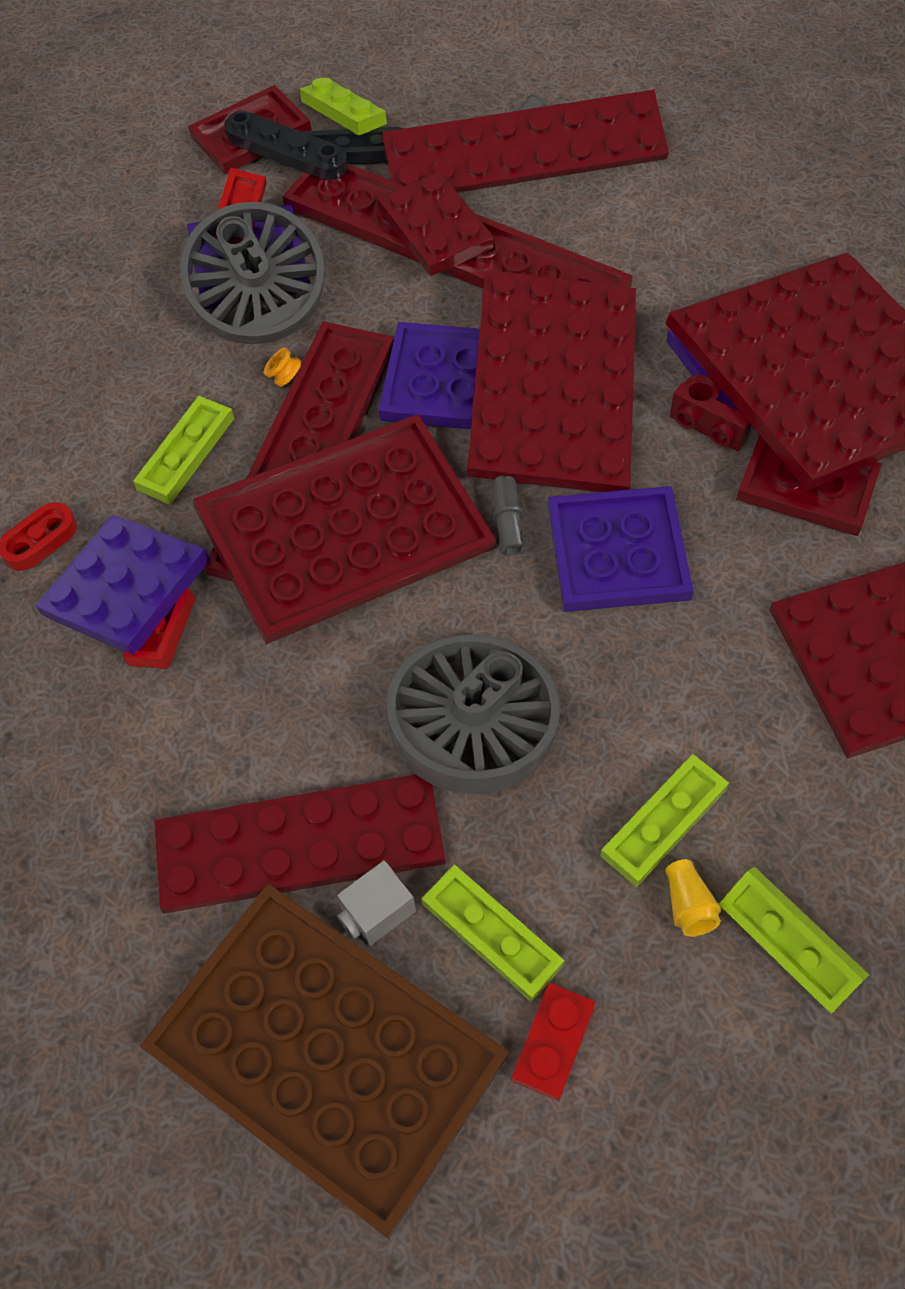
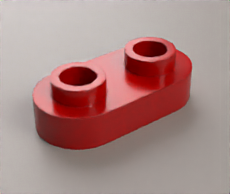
(36, 536)

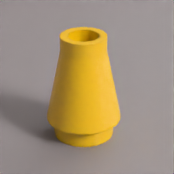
(691, 901)

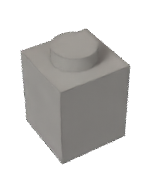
(375, 904)

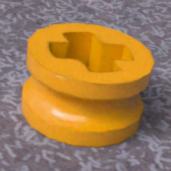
(282, 367)

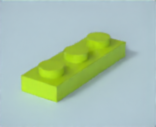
(343, 106)
(183, 450)
(664, 820)
(493, 932)
(793, 939)

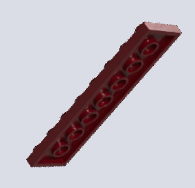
(531, 143)
(323, 401)

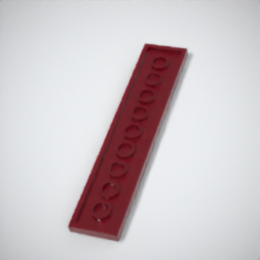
(352, 207)

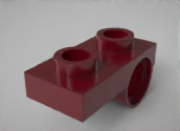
(697, 408)

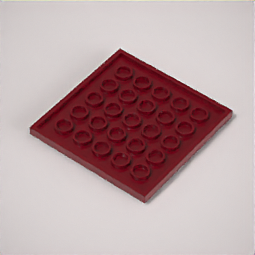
(808, 364)

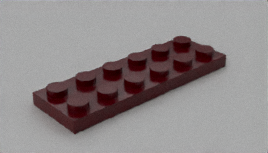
(296, 842)

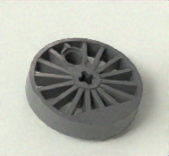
(238, 282)
(474, 709)

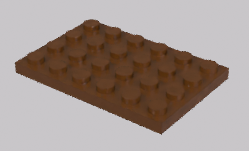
(327, 1057)

